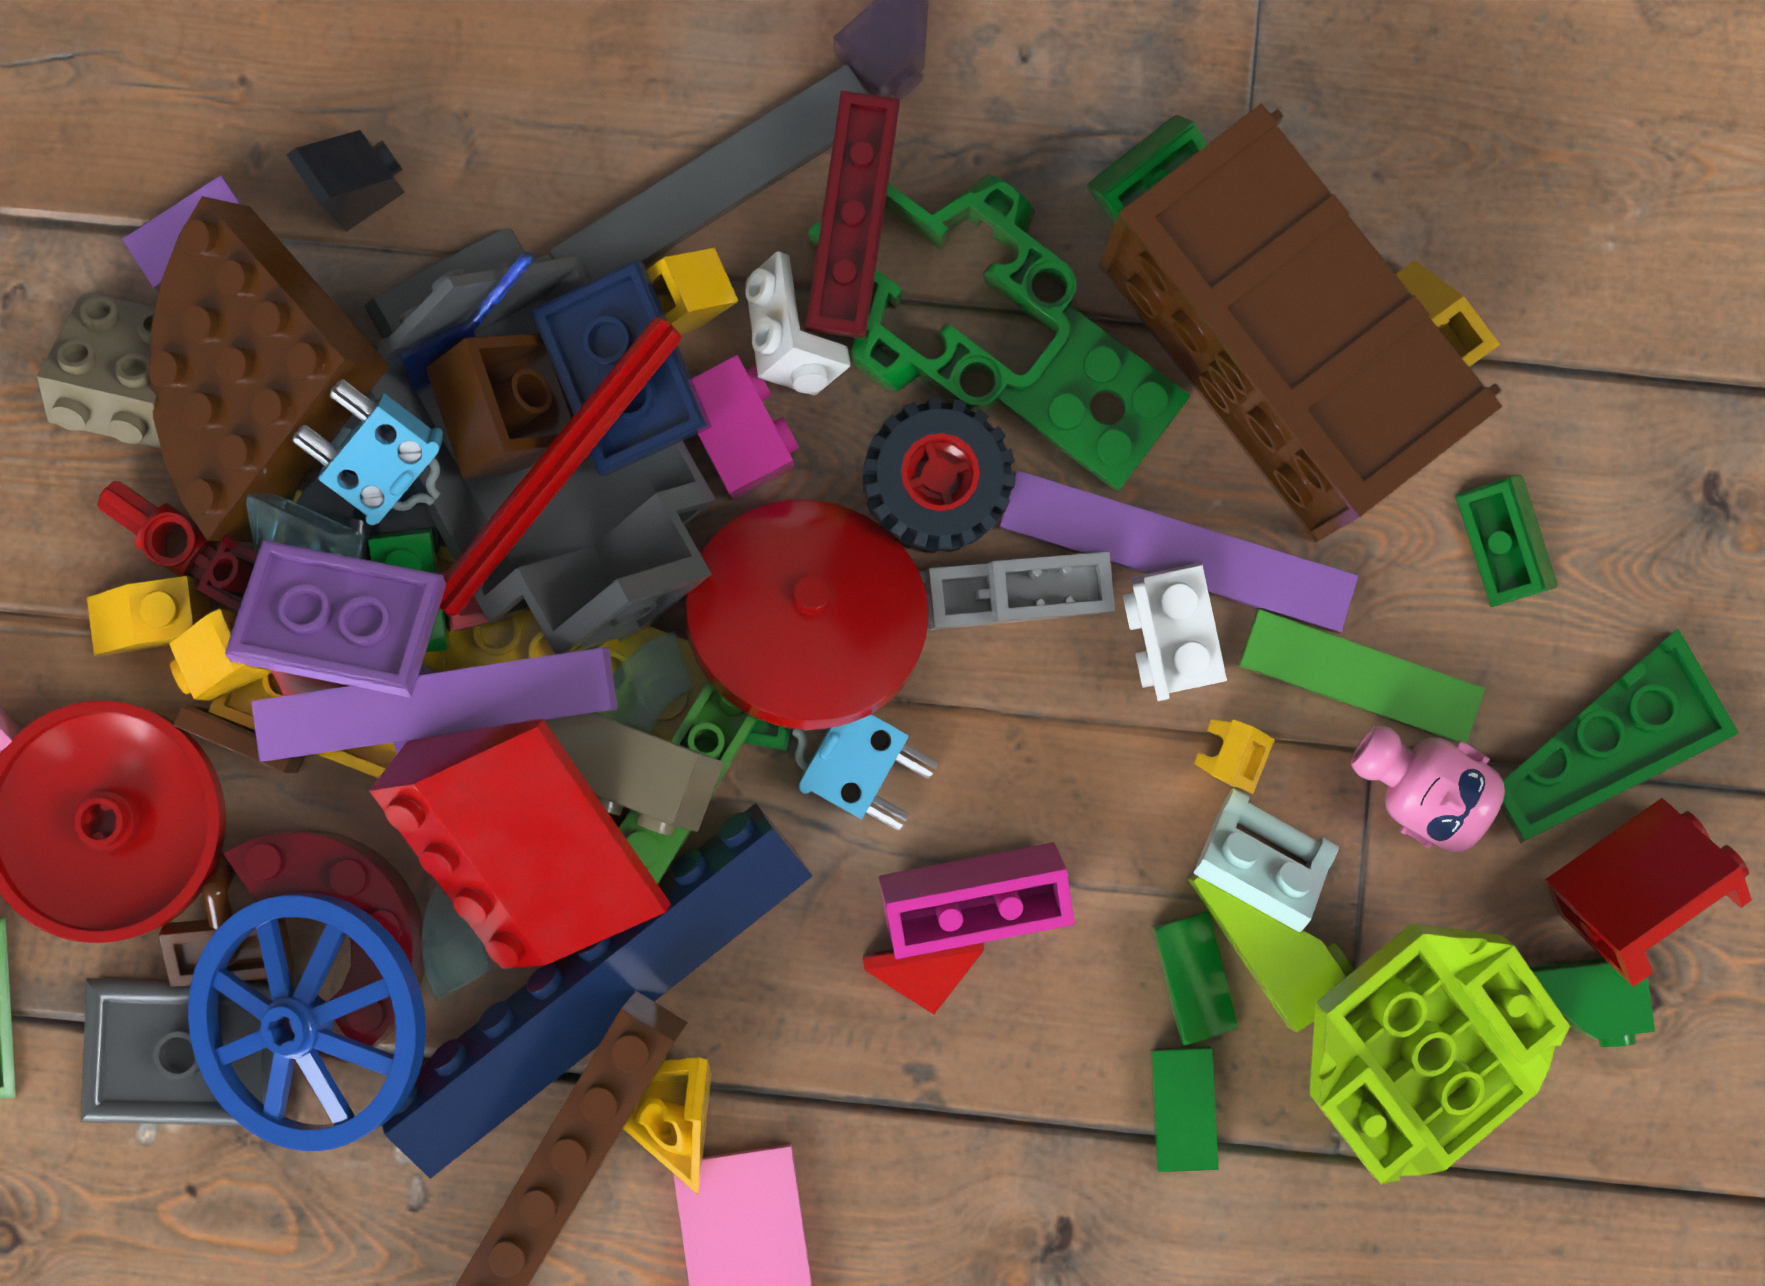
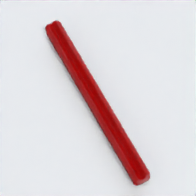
(558, 463)

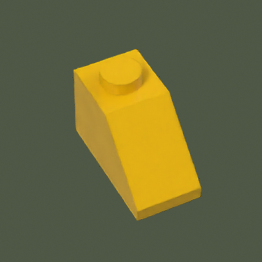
(692, 288)
(145, 614)
(202, 662)

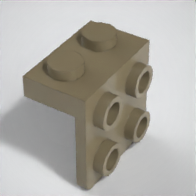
(100, 373)

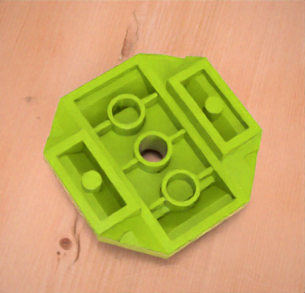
(1431, 1048)

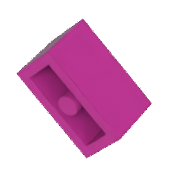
(743, 438)

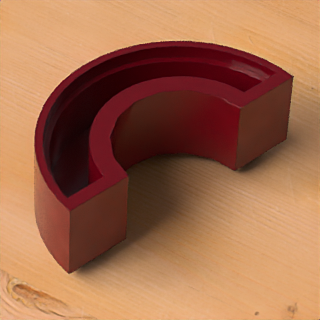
(352, 873)

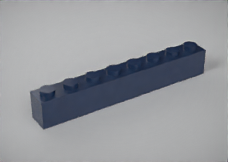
(574, 1000)

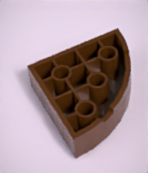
(244, 362)

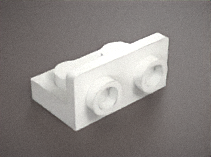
(1177, 630)

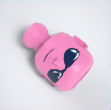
(1435, 789)

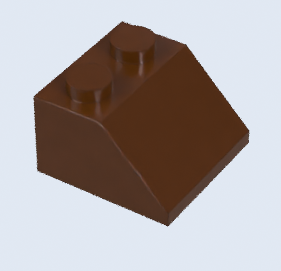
(499, 402)

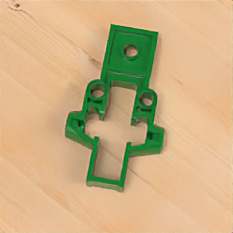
(1066, 376)

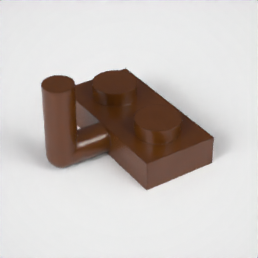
(186, 940)

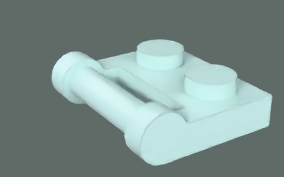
(1260, 872)

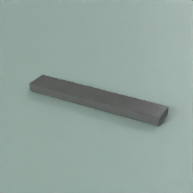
(714, 181)

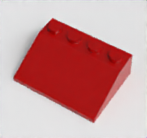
(517, 841)

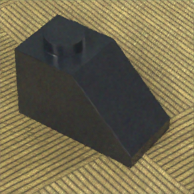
(349, 176)

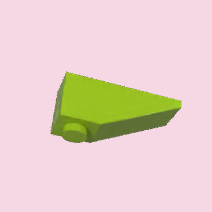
(1287, 964)

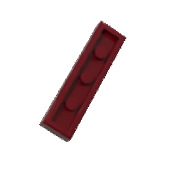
(853, 214)

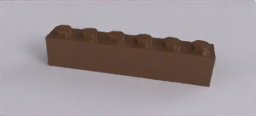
(575, 1145)

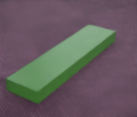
(1361, 677)

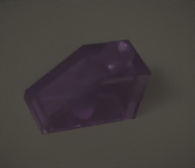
(886, 46)

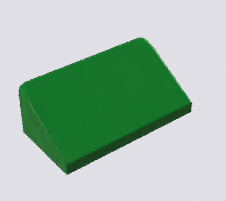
(1146, 164)
(1506, 540)
(1194, 977)

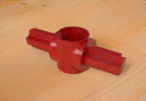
(152, 528)

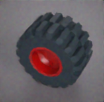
(938, 475)

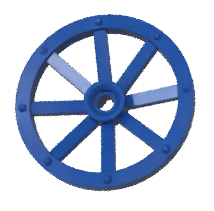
(310, 1022)

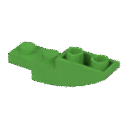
(713, 729)

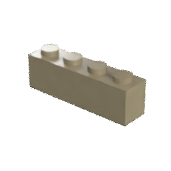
(639, 771)

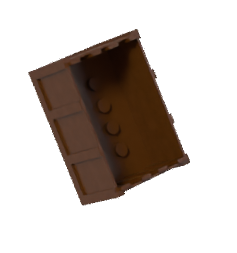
(1292, 325)

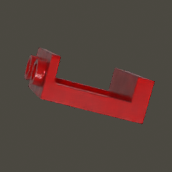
(1645, 885)

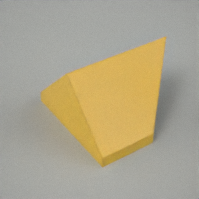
(674, 1117)

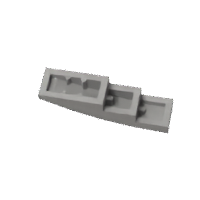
(1018, 590)

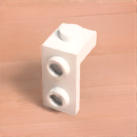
(780, 348)

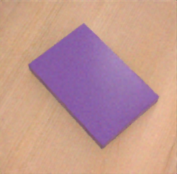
(336, 618)

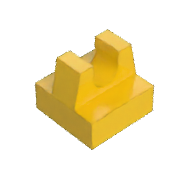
(1241, 754)

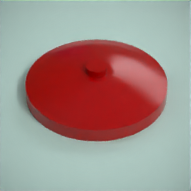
(807, 614)
(106, 821)

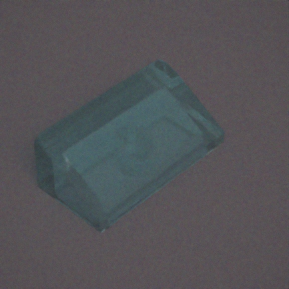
(291, 524)

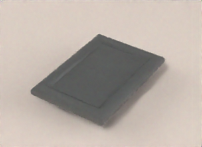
(143, 1060)

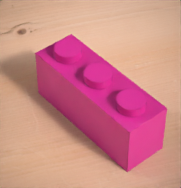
(976, 900)

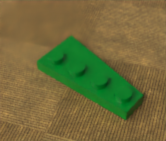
(1628, 735)

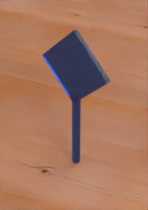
(420, 356)

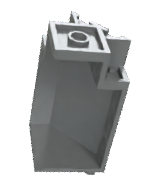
(605, 547)

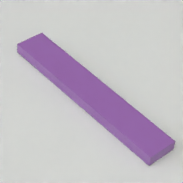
(1158, 543)
(439, 705)

